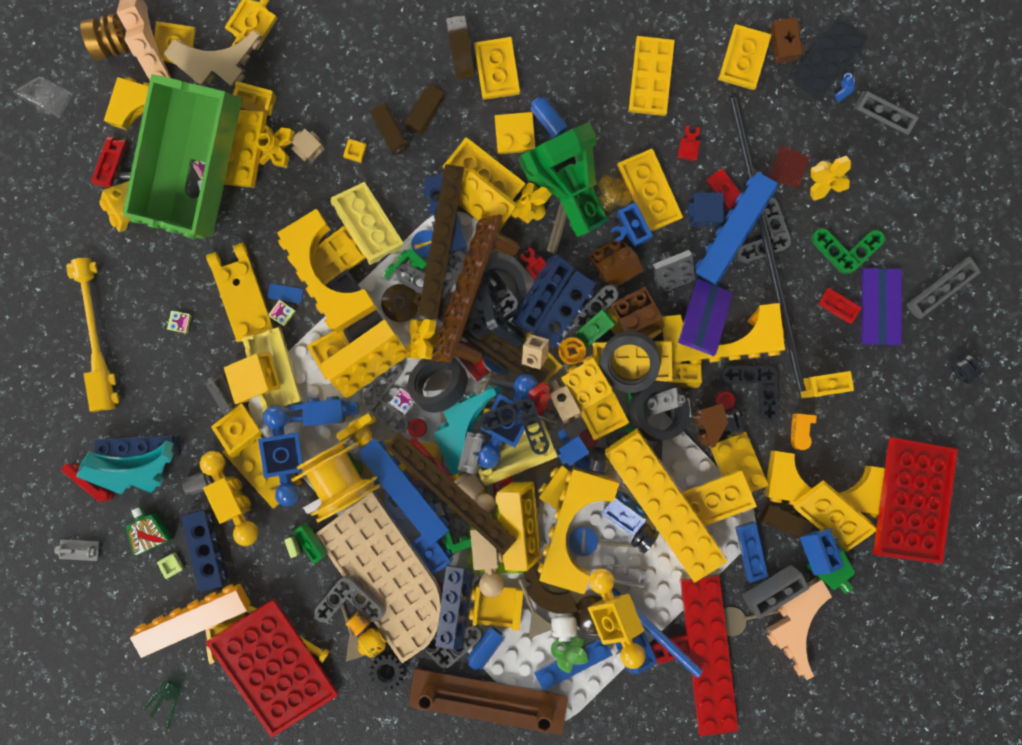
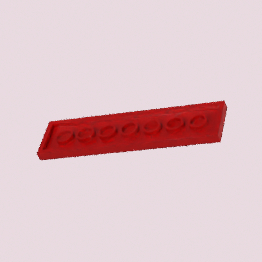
(710, 651)

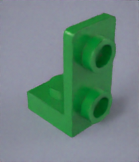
(404, 257)
(463, 542)

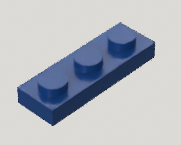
(751, 551)

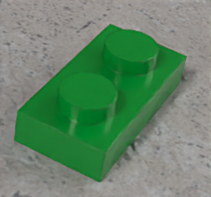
(595, 328)
(310, 543)

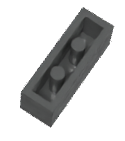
(885, 112)
(775, 591)

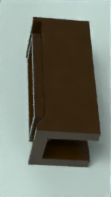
(425, 109)
(389, 129)
(785, 521)

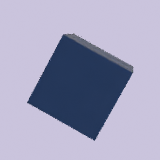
(705, 210)

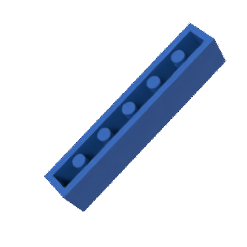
(736, 229)
(403, 491)

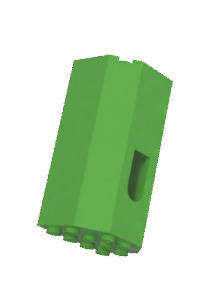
(177, 126)

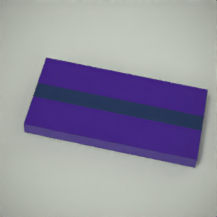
(881, 306)
(705, 317)

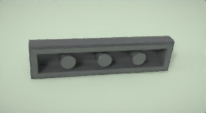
(943, 288)

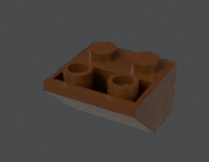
(615, 262)
(638, 313)
(711, 424)

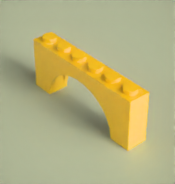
(126, 103)
(301, 243)
(763, 338)
(787, 485)
(582, 489)

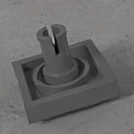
(673, 271)

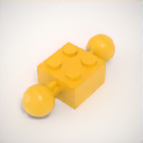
(228, 499)
(616, 619)

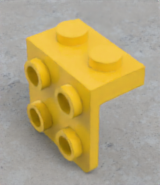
(113, 202)
(587, 382)
(551, 492)

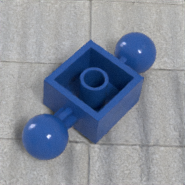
(511, 433)
(281, 455)

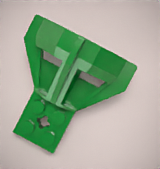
(574, 182)

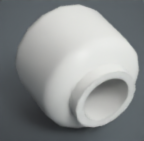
(564, 627)

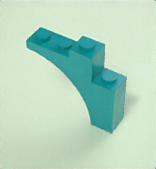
(460, 421)
(122, 472)

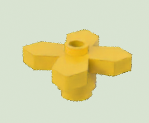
(273, 144)
(829, 176)
(531, 204)
(422, 339)
(358, 430)

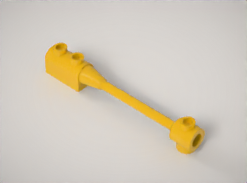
(99, 380)

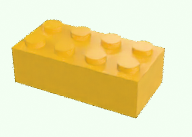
(364, 359)
(519, 517)

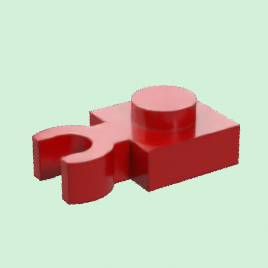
(689, 146)
(535, 265)
(540, 396)

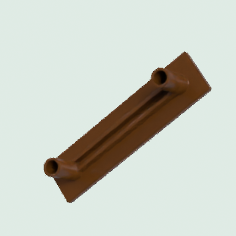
(468, 282)
(488, 701)

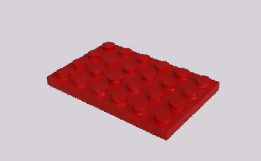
(915, 501)
(272, 668)

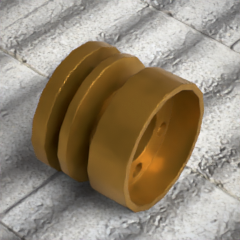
(104, 37)

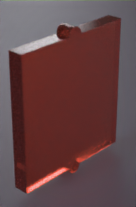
(789, 167)

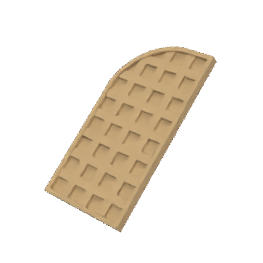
(380, 557)

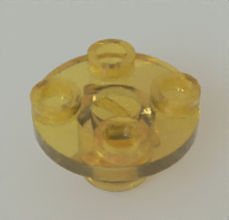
(613, 193)

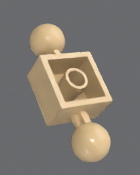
(485, 554)

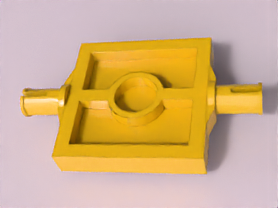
(250, 16)

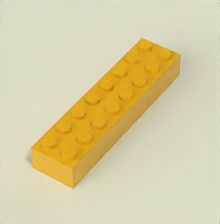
(666, 505)

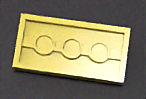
(367, 223)
(274, 342)
(519, 458)

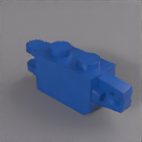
(324, 412)

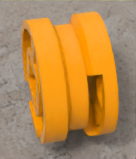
(571, 351)

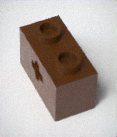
(782, 49)

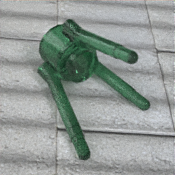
(168, 690)

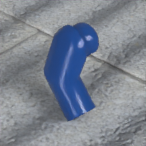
(848, 87)

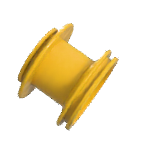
(335, 480)

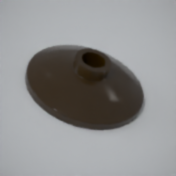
(392, 310)
(583, 618)

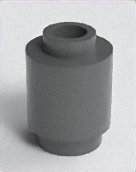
(195, 483)

